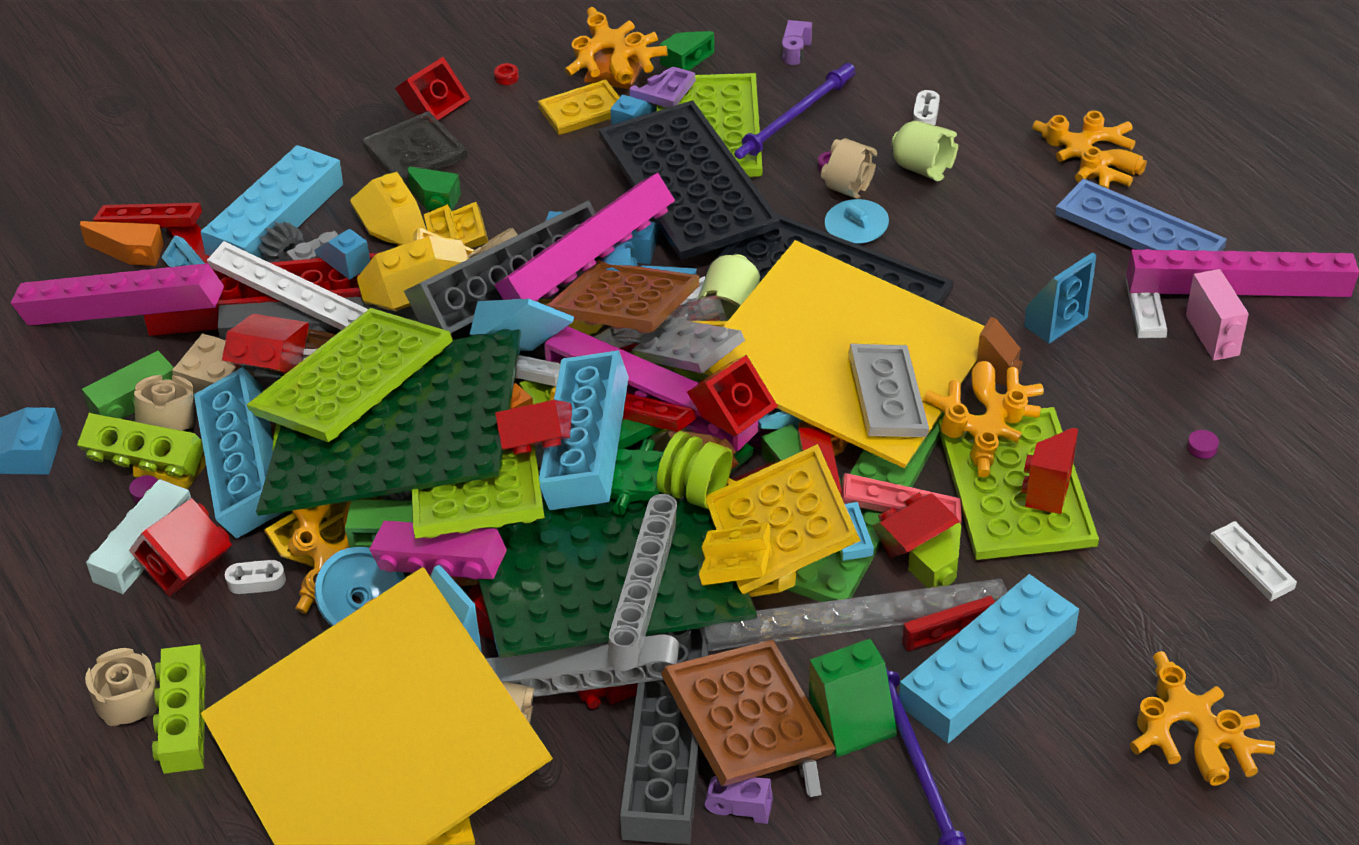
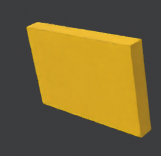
(579, 107)

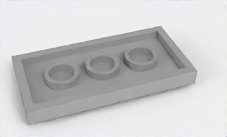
(688, 344)
(888, 390)

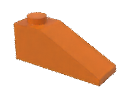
(125, 241)

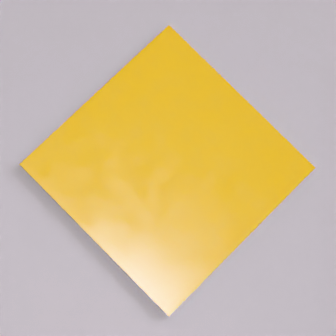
(801, 334)
(376, 728)

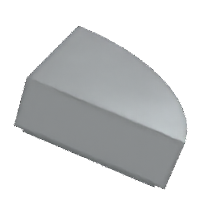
(809, 771)

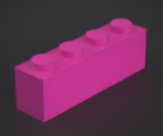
(460, 554)

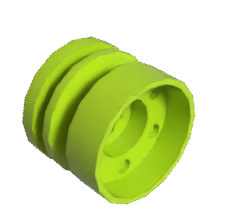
(693, 468)

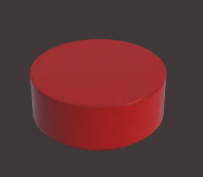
(506, 74)

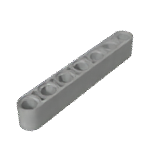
(642, 583)
(585, 667)

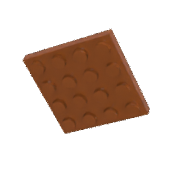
(625, 298)
(747, 712)

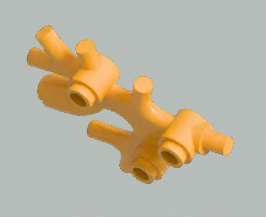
(632, 46)
(1093, 160)
(999, 408)
(316, 547)
(1222, 731)

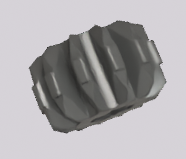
(279, 241)

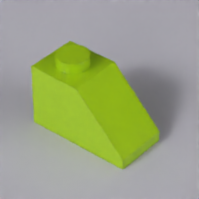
(937, 559)

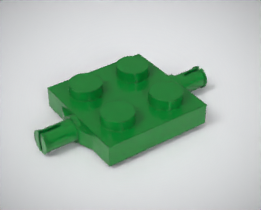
(635, 475)

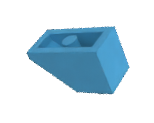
(629, 108)
(346, 253)

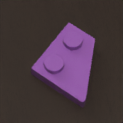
(665, 88)

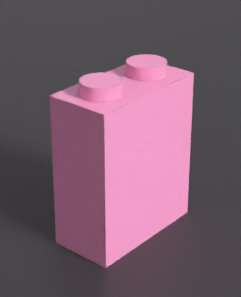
(1216, 314)

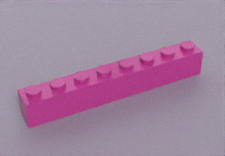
(587, 241)
(1246, 272)
(118, 294)
(644, 380)

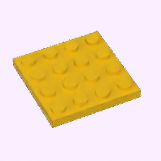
(801, 508)

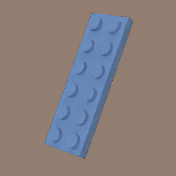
(1133, 221)

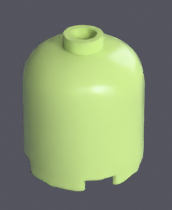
(925, 149)
(731, 280)

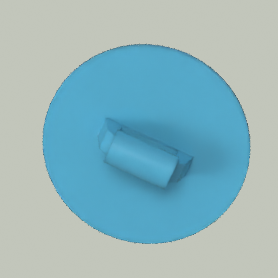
(857, 221)

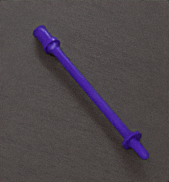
(834, 80)
(949, 834)

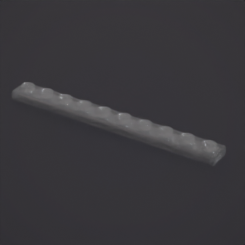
(846, 614)

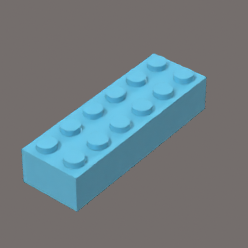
(284, 193)
(235, 450)
(584, 464)
(988, 658)

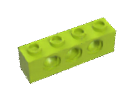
(102, 431)
(180, 704)

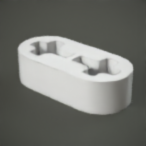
(929, 110)
(255, 576)

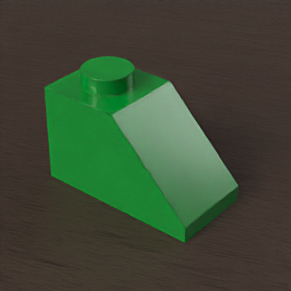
(687, 49)
(434, 187)

